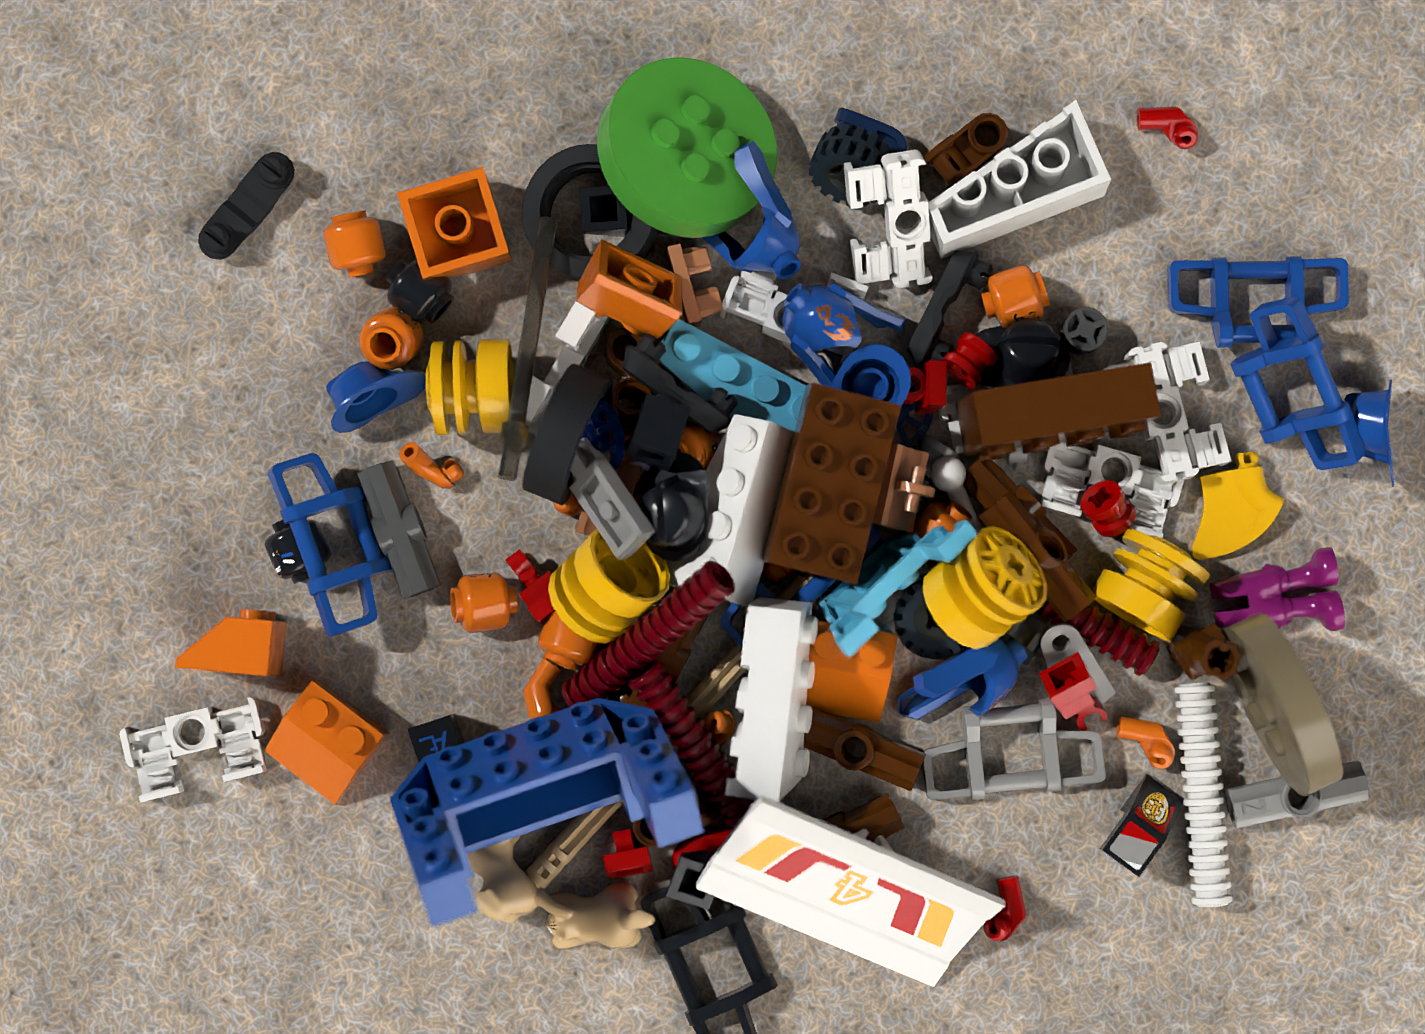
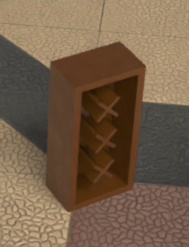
(1058, 409)
(831, 483)

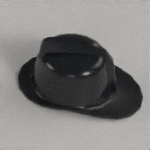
(1025, 353)
(676, 507)

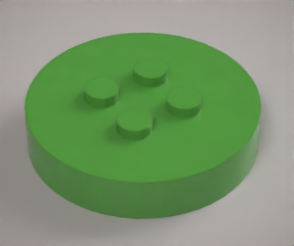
(673, 144)

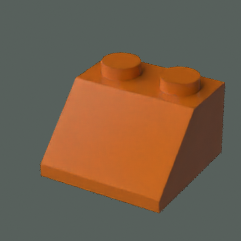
(455, 225)
(630, 290)
(240, 645)
(852, 684)
(325, 740)

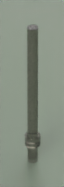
(515, 431)

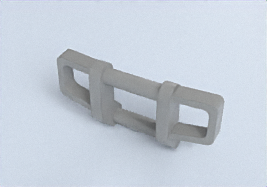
(1048, 778)

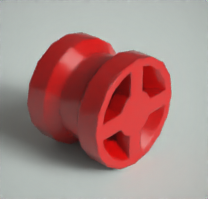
(970, 360)
(1108, 508)

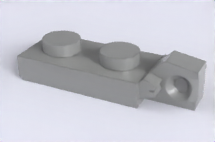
(608, 502)

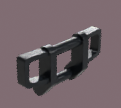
(670, 945)

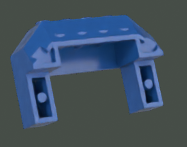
(531, 780)

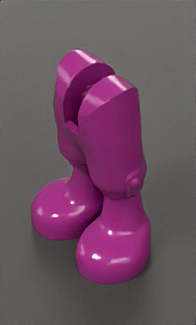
(1265, 590)

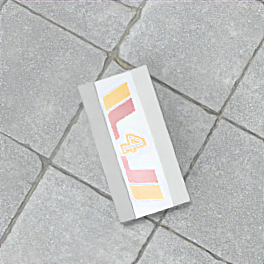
(846, 890)

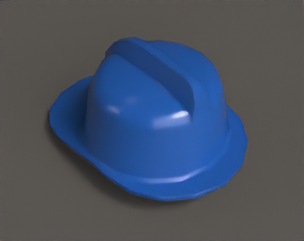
(875, 373)
(368, 391)
(1371, 418)

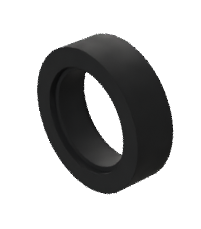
(540, 198)
(561, 430)

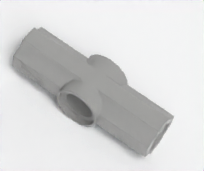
(1269, 798)

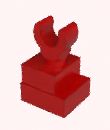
(536, 594)
(1070, 688)

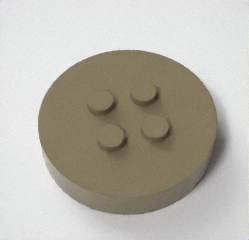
(1284, 706)

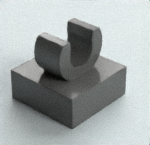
(1027, 634)

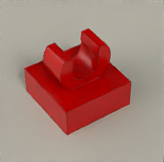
(930, 387)
(627, 860)

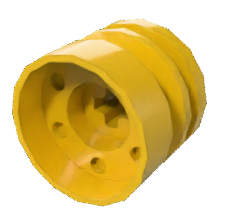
(470, 385)
(1150, 584)
(985, 588)
(604, 594)

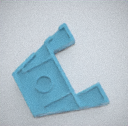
(883, 571)

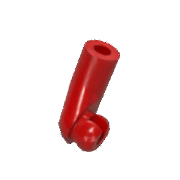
(1171, 122)
(707, 840)
(1009, 918)

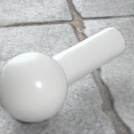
(949, 475)

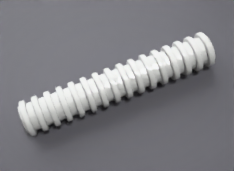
(1203, 795)

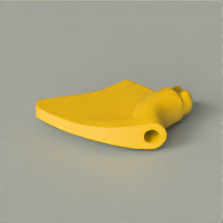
(1234, 508)

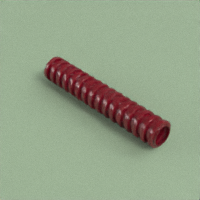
(651, 634)
(1110, 637)
(690, 738)

